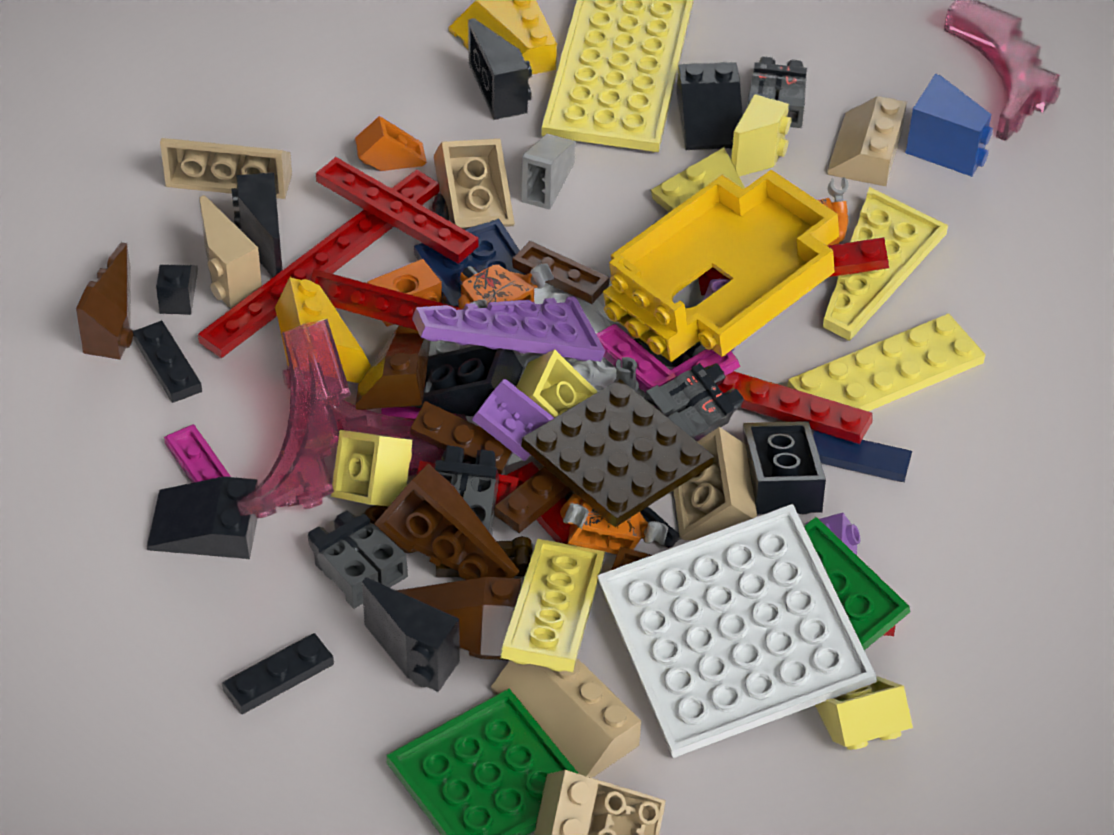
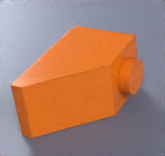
(389, 147)

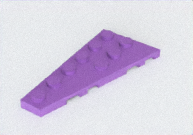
(515, 326)

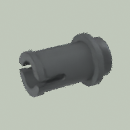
(627, 372)

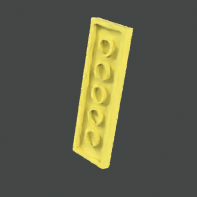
(894, 366)
(553, 606)

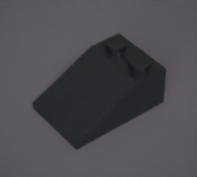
(499, 71)
(709, 104)
(259, 217)
(466, 377)
(784, 466)
(204, 519)
(412, 634)

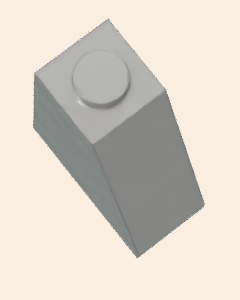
(546, 169)

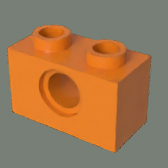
(412, 279)

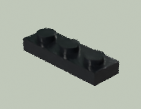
(167, 361)
(278, 673)

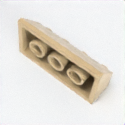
(216, 165)
(575, 712)

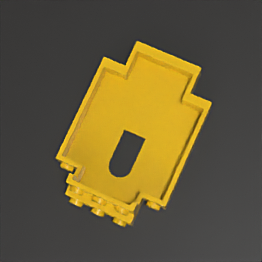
(759, 237)

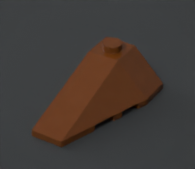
(106, 309)
(397, 373)
(443, 526)
(482, 609)

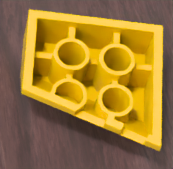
(516, 22)
(305, 303)

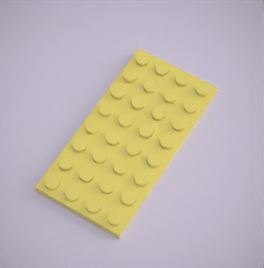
(618, 72)

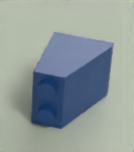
(949, 128)

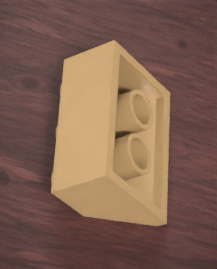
(869, 141)
(719, 494)

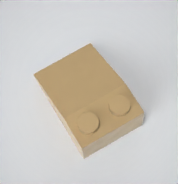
(474, 182)
(230, 256)

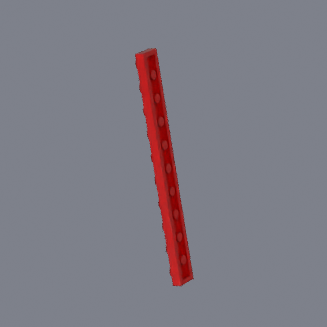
(326, 256)

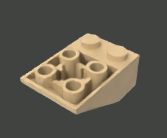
(593, 807)

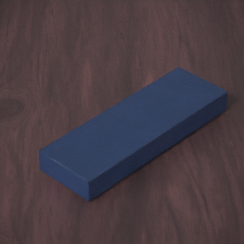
(865, 457)

